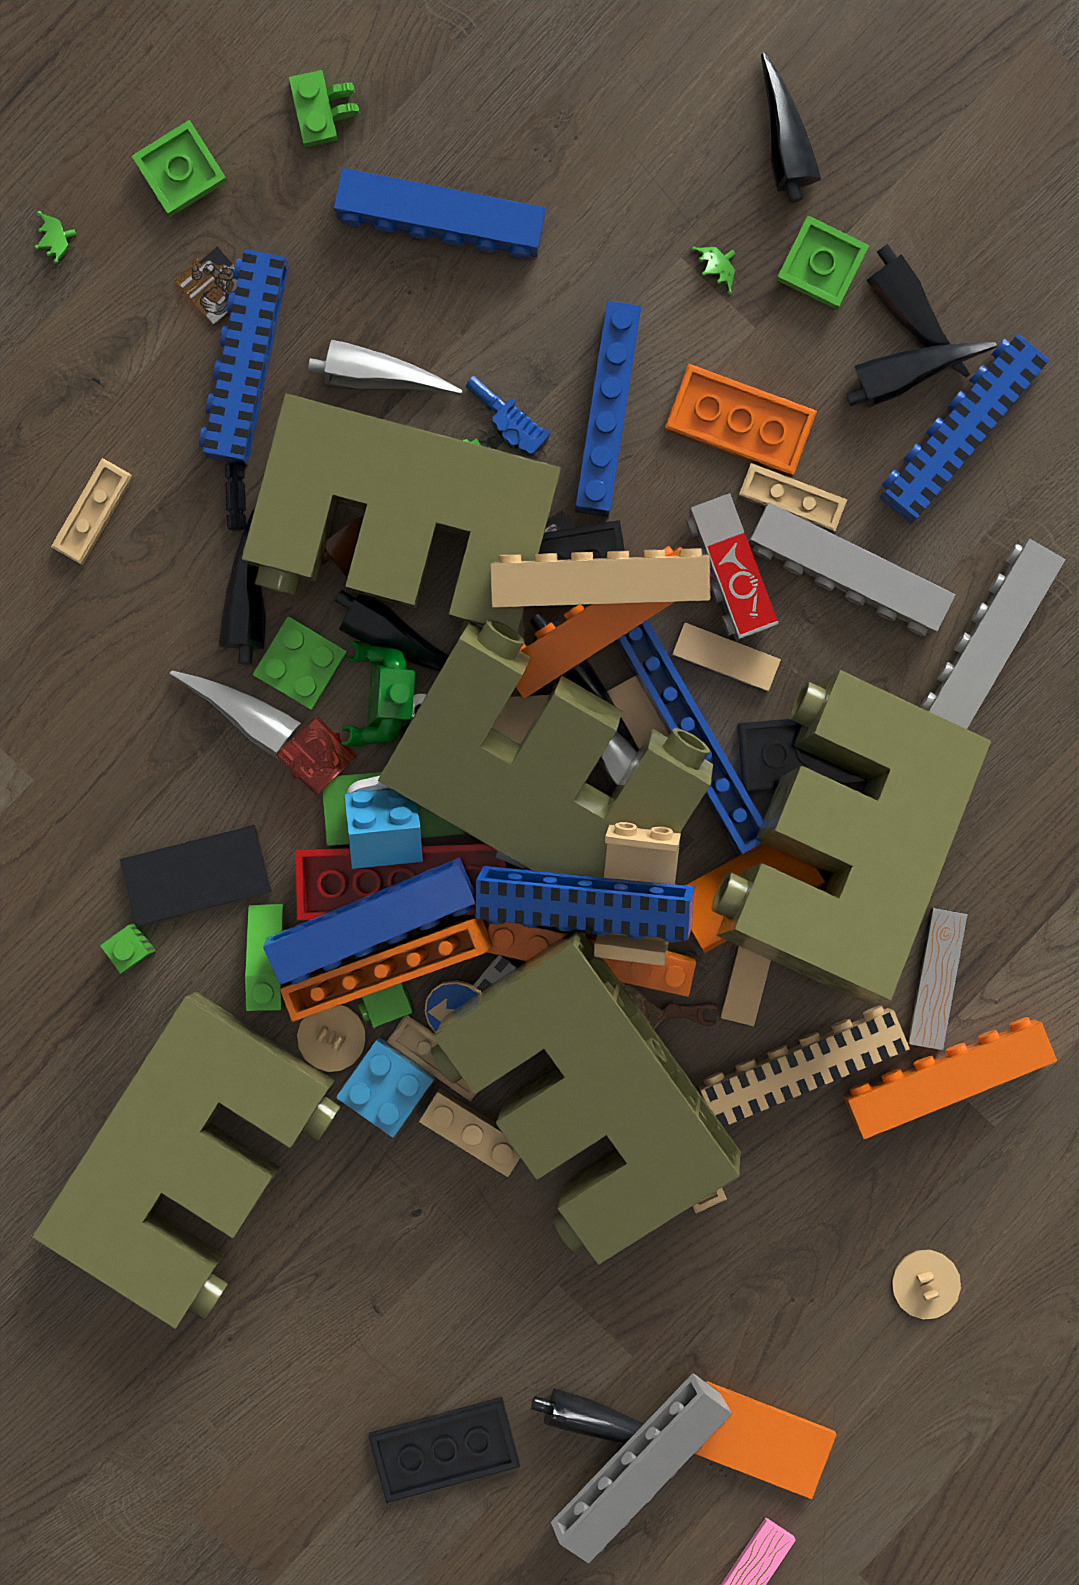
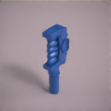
(509, 421)

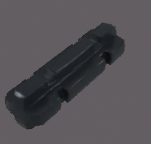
(235, 496)

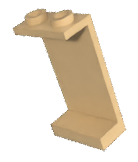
(644, 857)

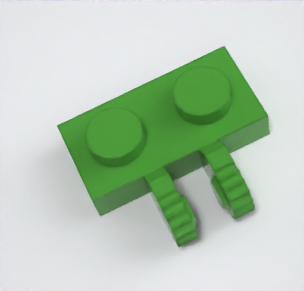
(314, 109)

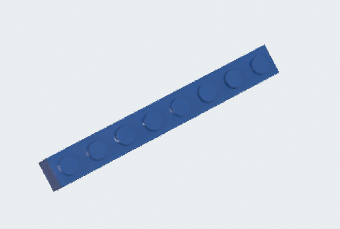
(678, 710)

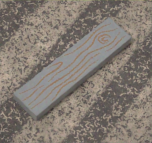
(937, 978)

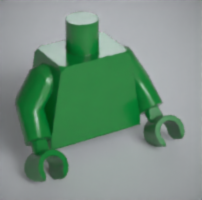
(389, 695)

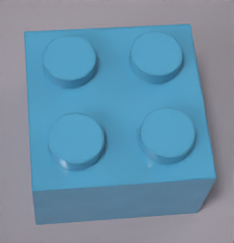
(382, 828)
(385, 1087)

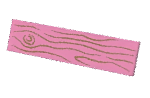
(761, 1556)

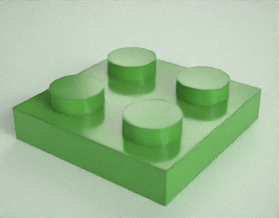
(179, 168)
(822, 262)
(300, 663)

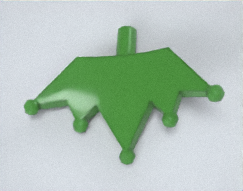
(54, 238)
(717, 264)

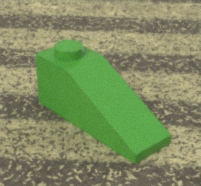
(260, 979)

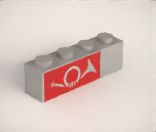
(732, 567)

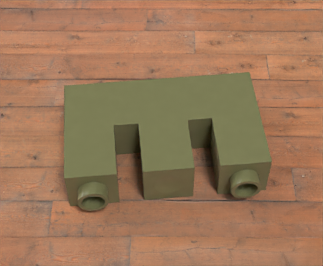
(409, 491)
(534, 793)
(875, 845)
(606, 1081)
(165, 1145)

